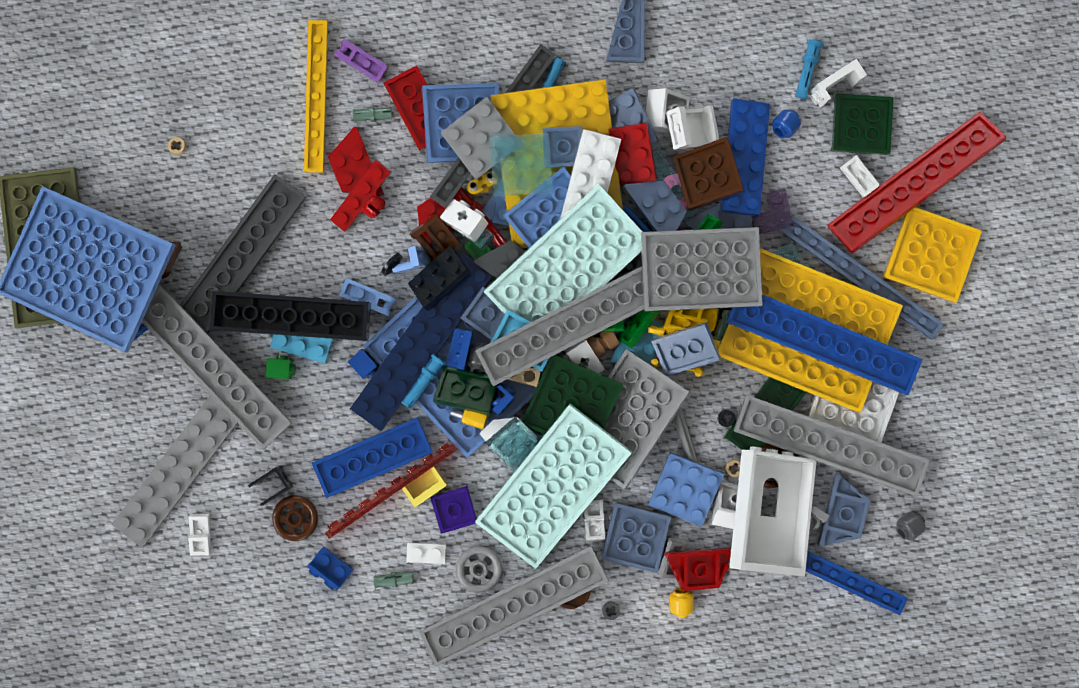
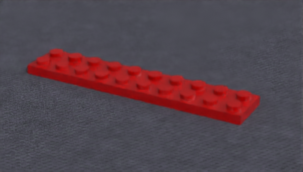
(916, 182)

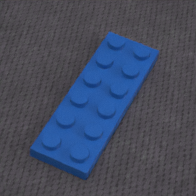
(748, 142)
(372, 457)

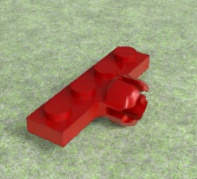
(363, 197)

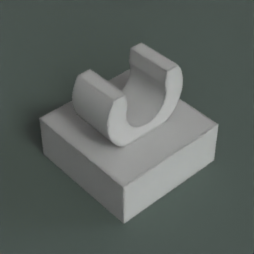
(818, 517)

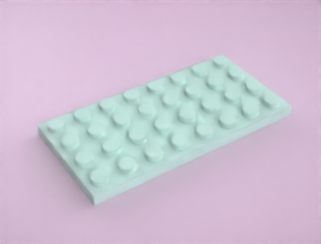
(569, 259)
(553, 486)

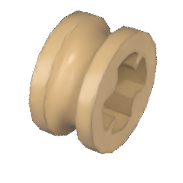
(175, 151)
(731, 463)

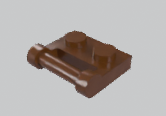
(439, 234)

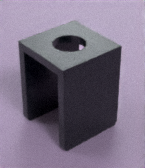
(283, 477)

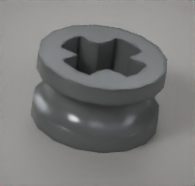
(609, 605)

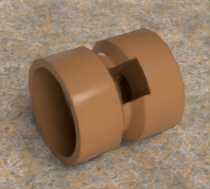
(601, 342)

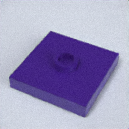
(454, 509)

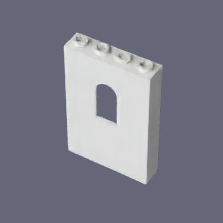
(780, 541)

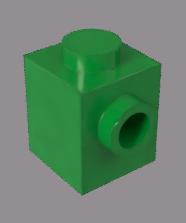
(280, 368)

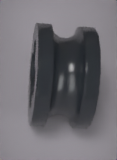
(721, 415)

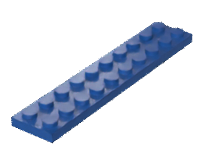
(829, 343)

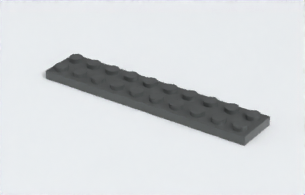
(244, 247)

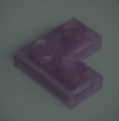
(778, 216)

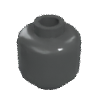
(473, 361)
(910, 526)

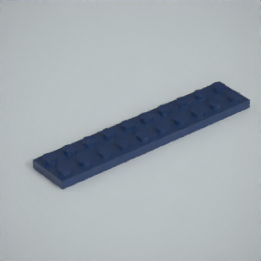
(414, 349)

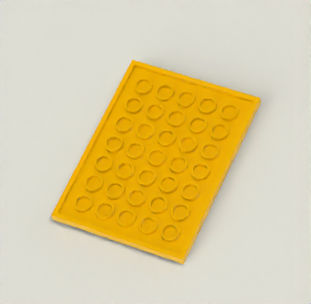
(553, 107)
(823, 298)

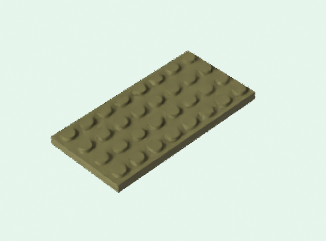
(17, 199)

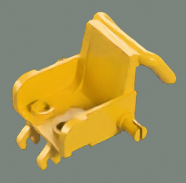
(684, 319)

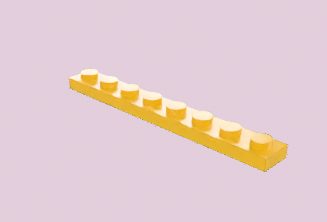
(316, 96)

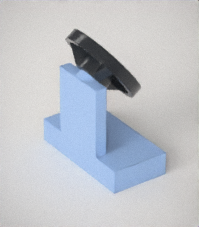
(418, 260)

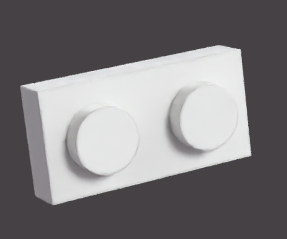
(859, 176)
(426, 553)

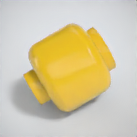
(681, 603)

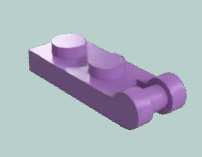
(361, 61)

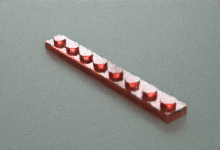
(383, 494)

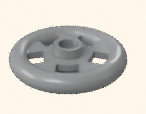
(495, 567)

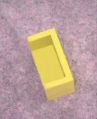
(424, 486)

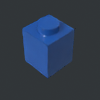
(363, 364)

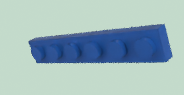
(855, 583)

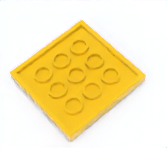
(932, 254)

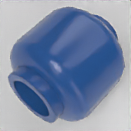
(786, 123)

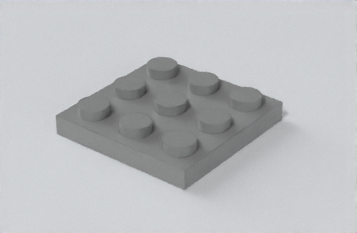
(471, 136)

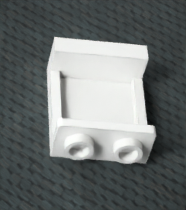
(852, 72)
(692, 127)

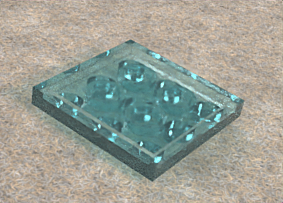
(521, 164)

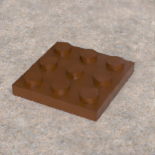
(708, 173)

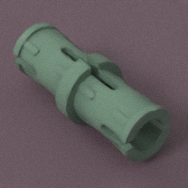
(372, 114)
(393, 579)

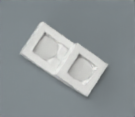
(594, 521)
(199, 534)

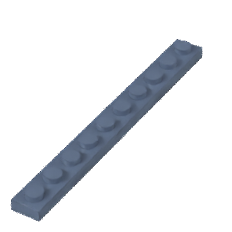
(861, 276)

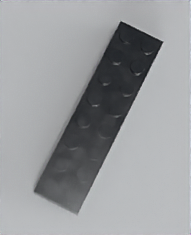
(290, 316)

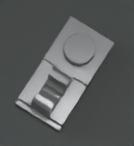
(672, 546)

